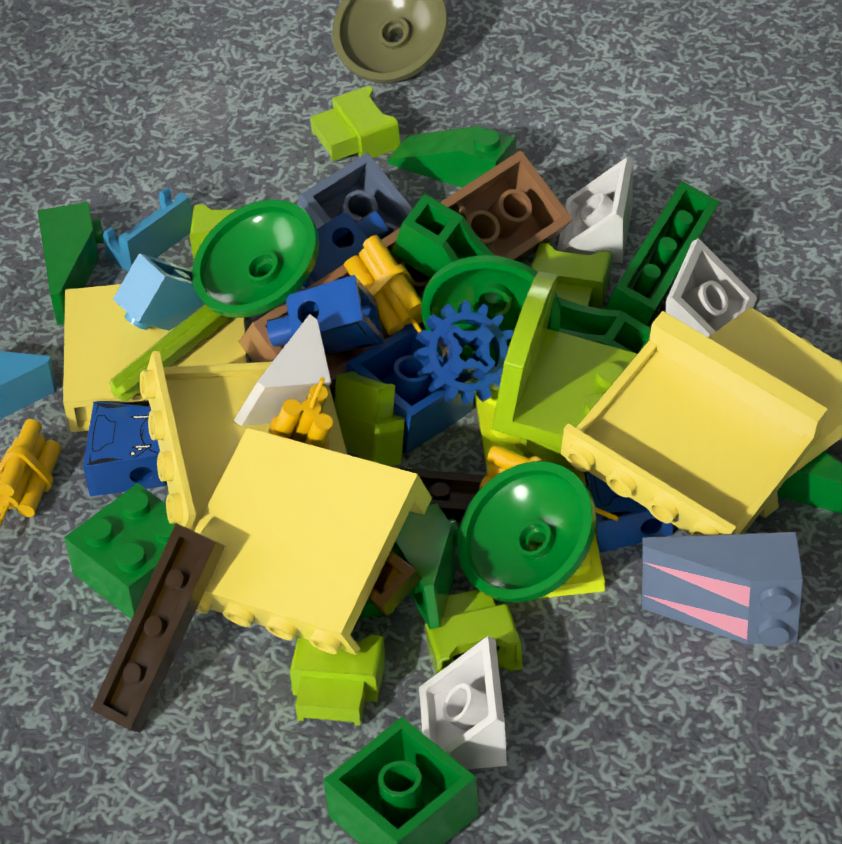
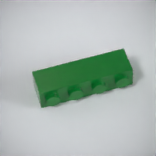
(662, 253)

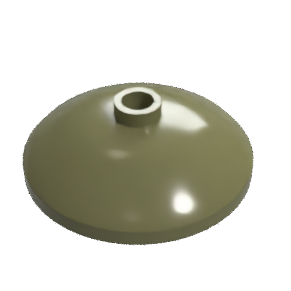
(366, 31)

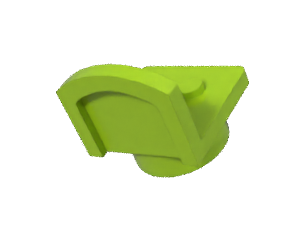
(551, 377)

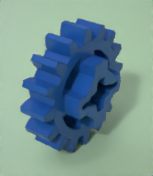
(452, 340)

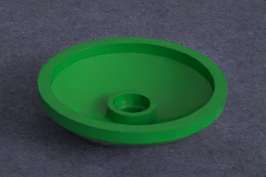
(255, 258)
(486, 281)
(511, 520)

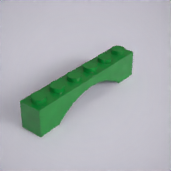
(438, 236)

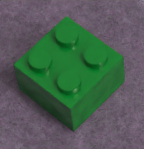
(121, 547)
(401, 791)

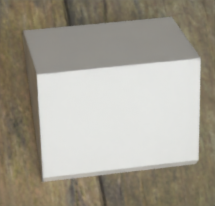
(601, 214)
(707, 292)
(288, 377)
(465, 708)

